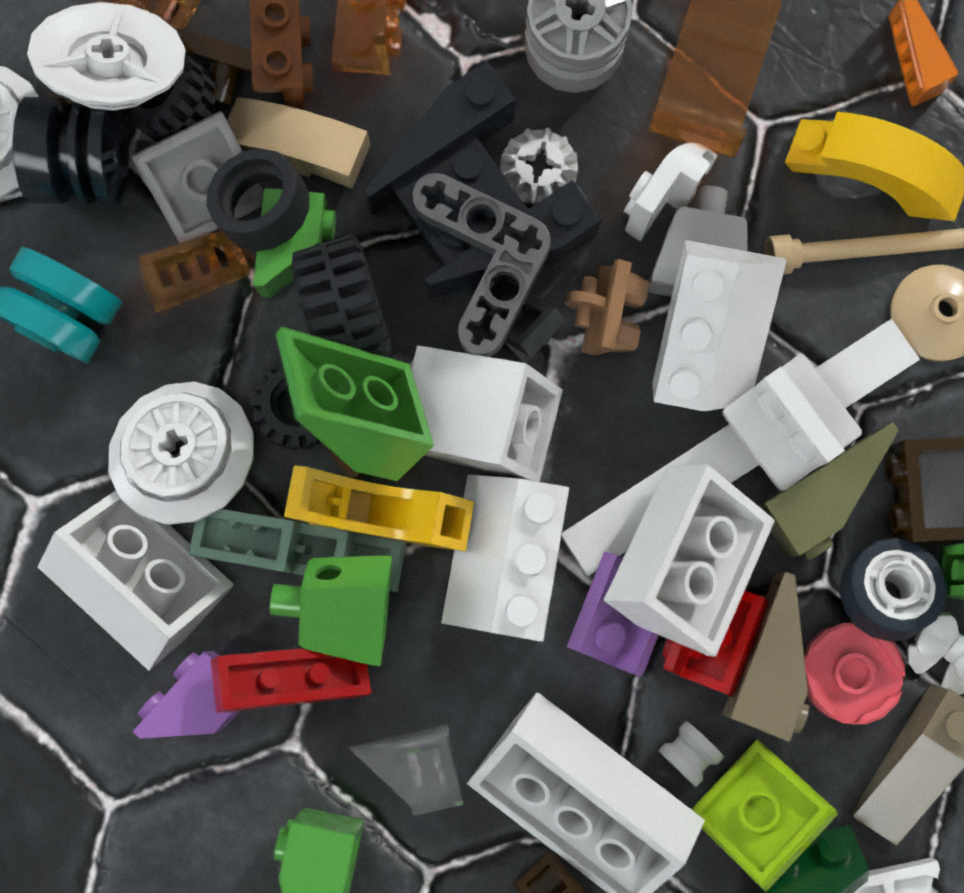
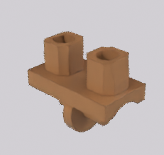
(601, 308)

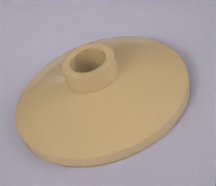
(918, 316)

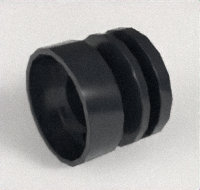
(69, 152)

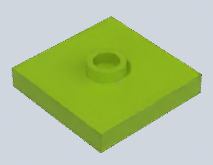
(763, 814)

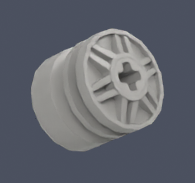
(574, 52)

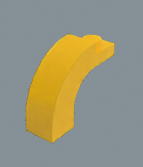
(885, 155)
(379, 509)

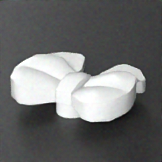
(940, 641)

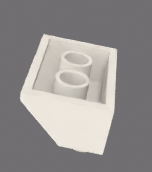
(716, 326)
(509, 557)
(690, 558)
(133, 578)

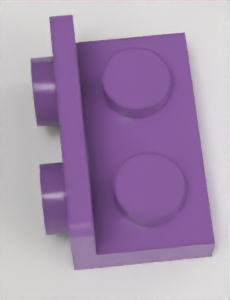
(607, 633)

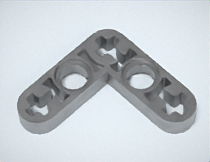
(505, 258)

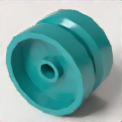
(57, 300)

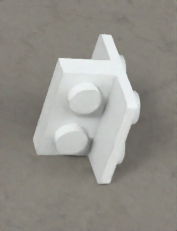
(792, 422)

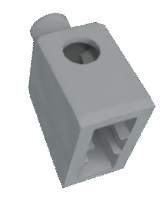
(701, 224)

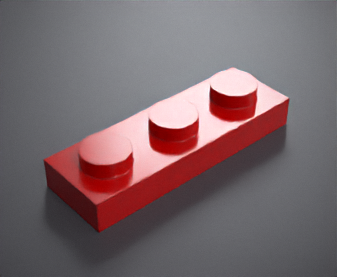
(285, 679)

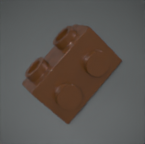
(276, 50)

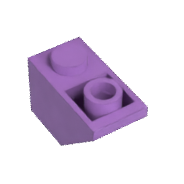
(187, 706)

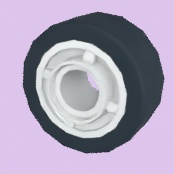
(915, 575)

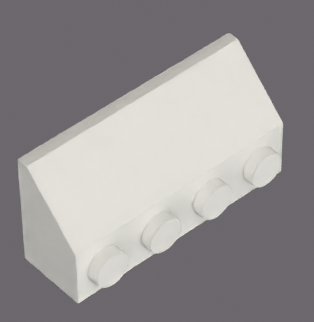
(586, 801)

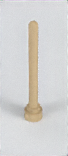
(799, 253)

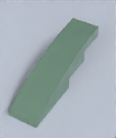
(285, 543)

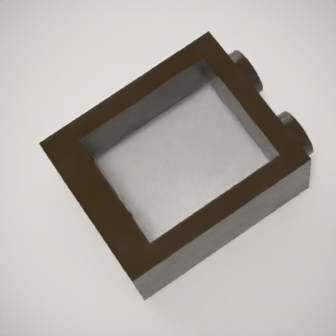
(927, 489)

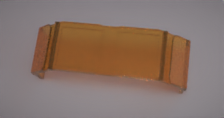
(715, 72)

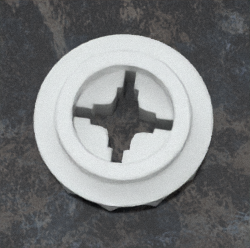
(526, 147)

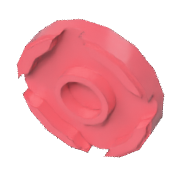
(853, 674)

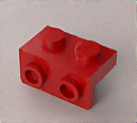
(724, 670)

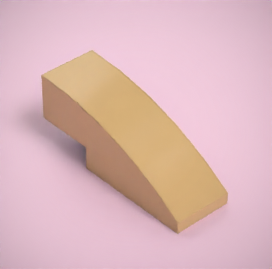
(304, 138)

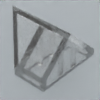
(416, 767)

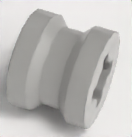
(691, 753)

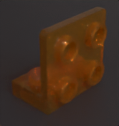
(367, 35)

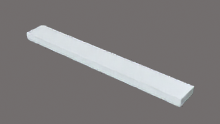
(849, 376)

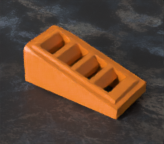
(921, 54)

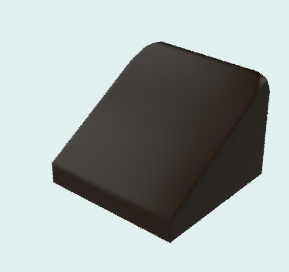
(549, 876)

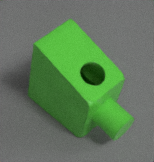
(340, 606)

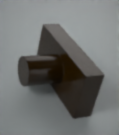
(224, 58)

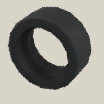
(236, 178)

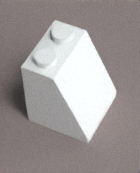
(486, 411)

